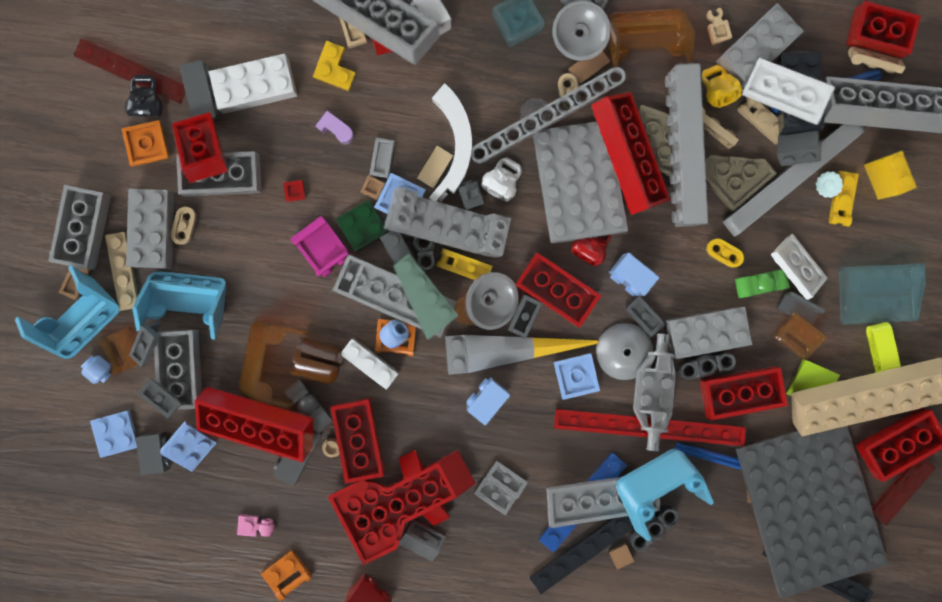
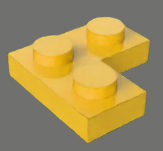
(329, 69)

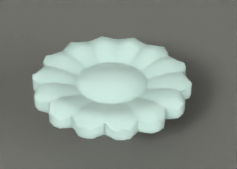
(829, 184)

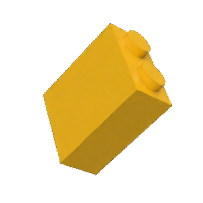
(890, 175)

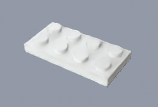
(788, 91)

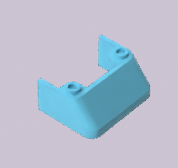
(183, 294)
(77, 324)
(655, 480)

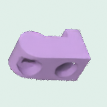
(335, 126)

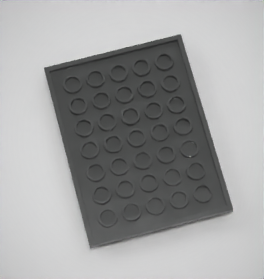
(811, 509)

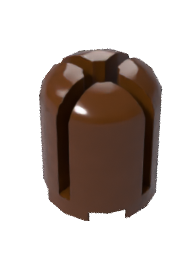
(314, 370)

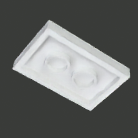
(799, 266)

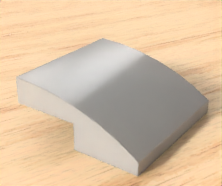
(500, 488)

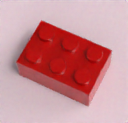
(883, 29)

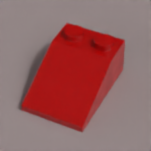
(199, 147)
(367, 591)

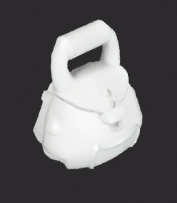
(502, 182)

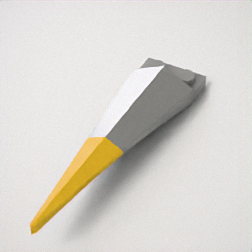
(482, 352)

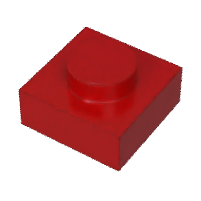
(294, 191)

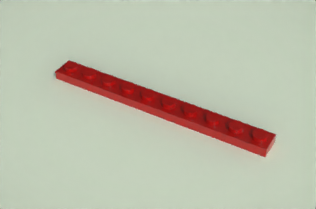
(631, 426)

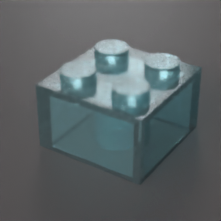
(517, 20)

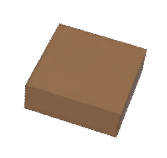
(373, 187)
(621, 556)

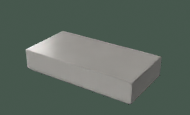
(382, 157)

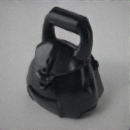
(143, 100)

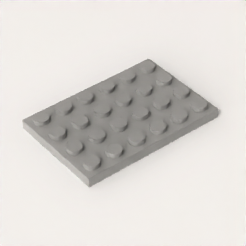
(578, 183)

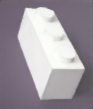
(369, 363)

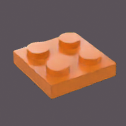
(145, 143)

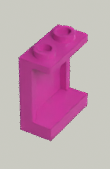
(321, 247)

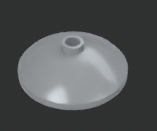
(584, 17)
(500, 304)
(612, 346)

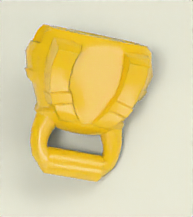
(721, 89)

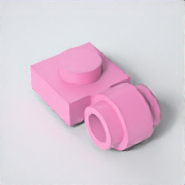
(249, 525)

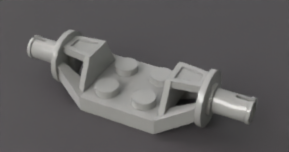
(655, 392)

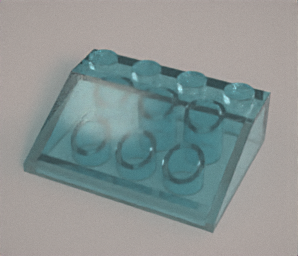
(881, 293)

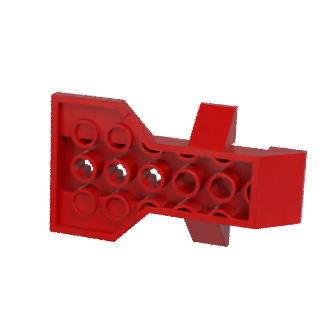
(420, 493)

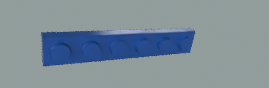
(608, 469)

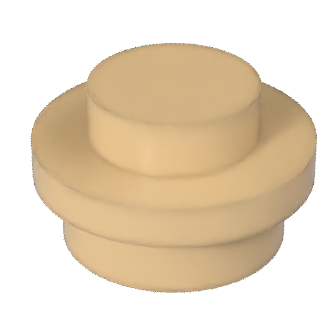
(330, 447)

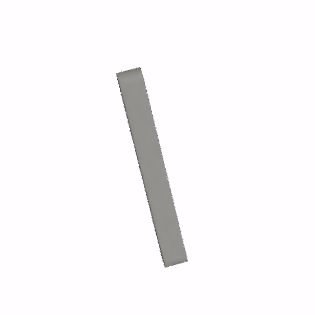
(553, 108)
(790, 179)

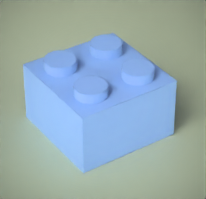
(633, 275)
(487, 400)

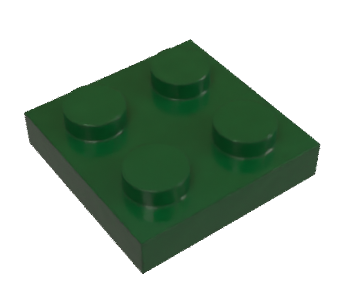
(362, 225)

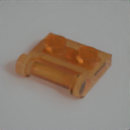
(804, 332)
(123, 341)

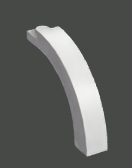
(455, 113)

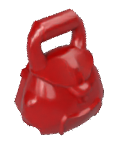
(591, 249)

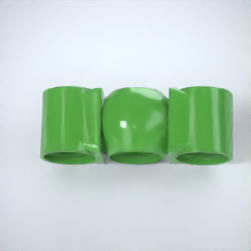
(762, 283)

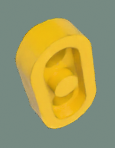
(724, 253)

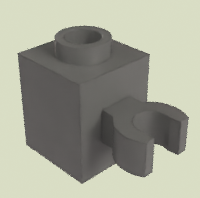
(470, 195)

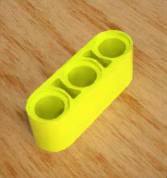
(883, 347)

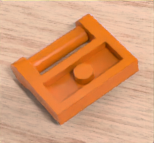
(379, 347)
(282, 570)

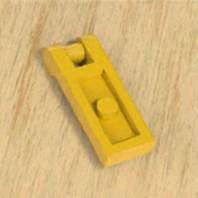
(844, 200)
(463, 265)

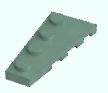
(426, 300)

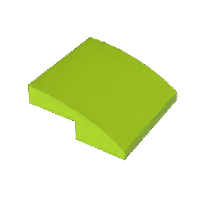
(810, 376)

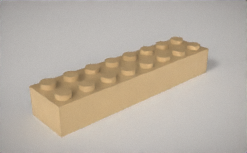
(867, 397)

